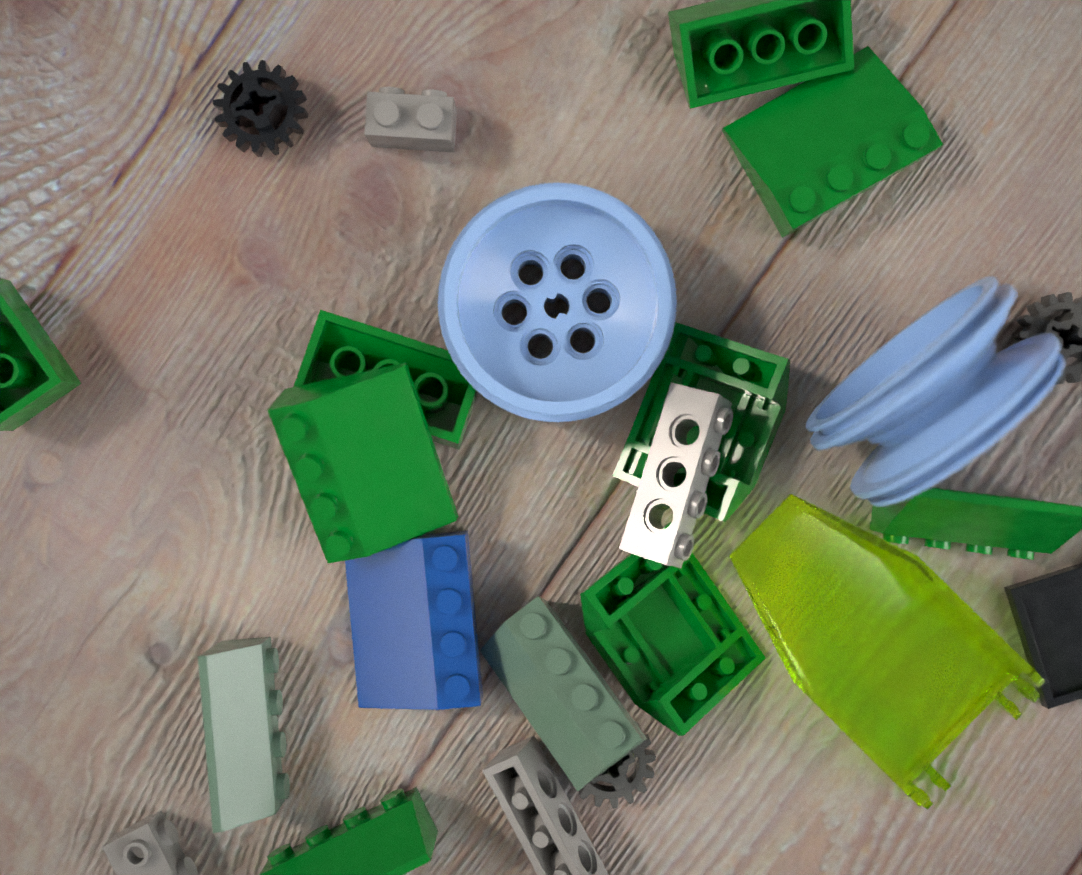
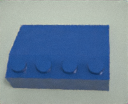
(416, 625)

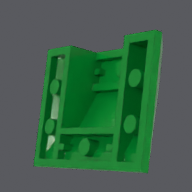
(743, 375)
(668, 638)

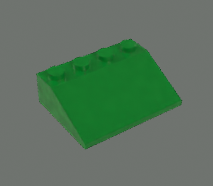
(830, 141)
(363, 461)
(979, 522)

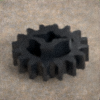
(244, 110)

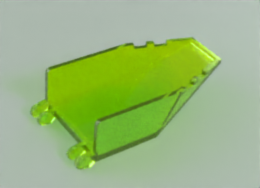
(876, 639)

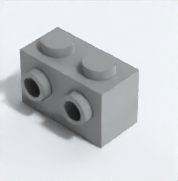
(411, 120)
(148, 849)

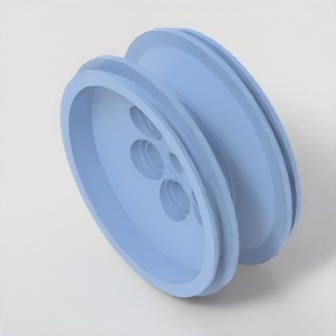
(544, 229)
(937, 394)

